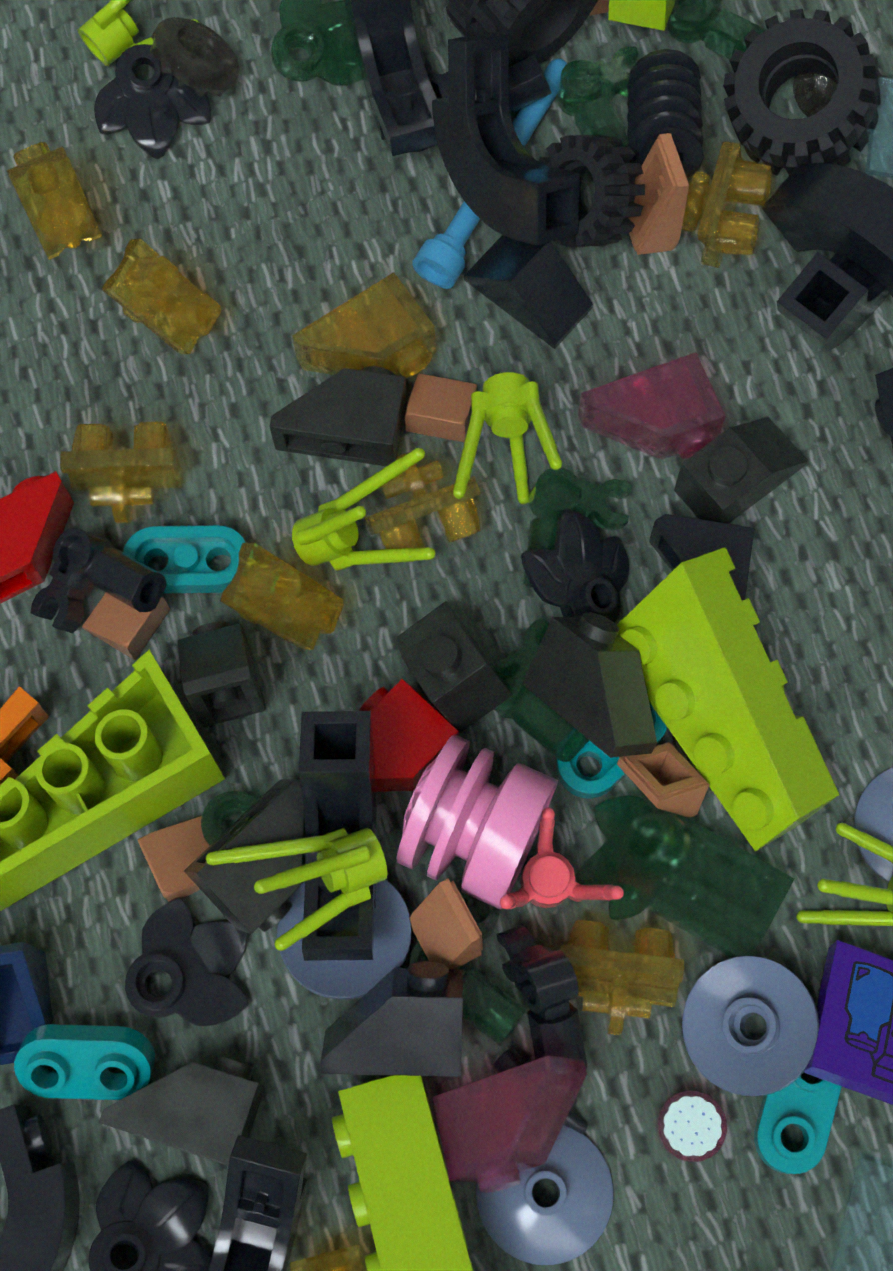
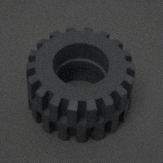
(532, 25)
(792, 50)

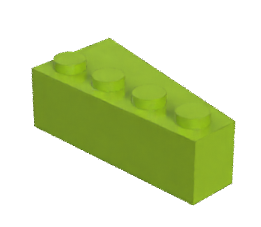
(727, 699)
(101, 781)
(401, 1177)

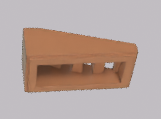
(664, 199)

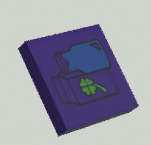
(855, 1022)

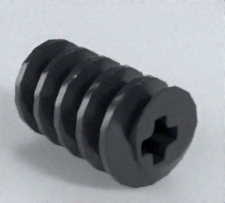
(665, 100)

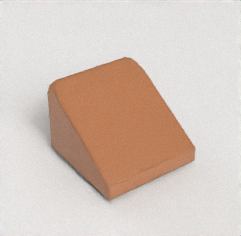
(439, 407)
(124, 626)
(667, 779)
(170, 853)
(446, 927)

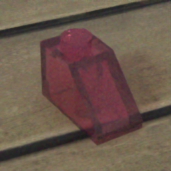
(657, 410)
(506, 1121)

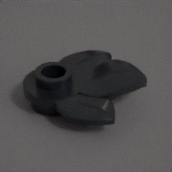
(149, 106)
(579, 569)
(197, 962)
(152, 1221)

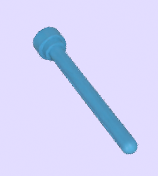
(442, 258)

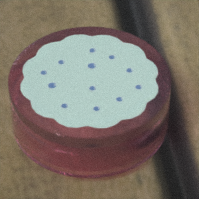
(691, 1126)

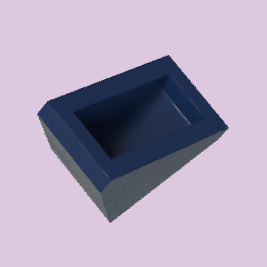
(23, 996)

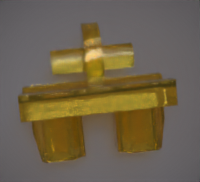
(53, 198)
(714, 206)
(161, 297)
(125, 475)
(398, 525)
(281, 598)
(623, 981)

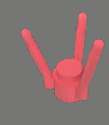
(551, 878)

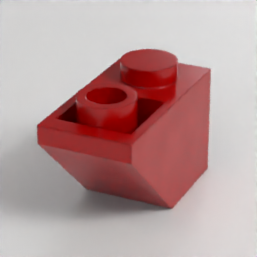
(29, 528)
(405, 736)

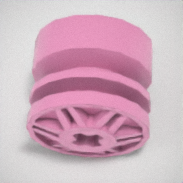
(474, 820)

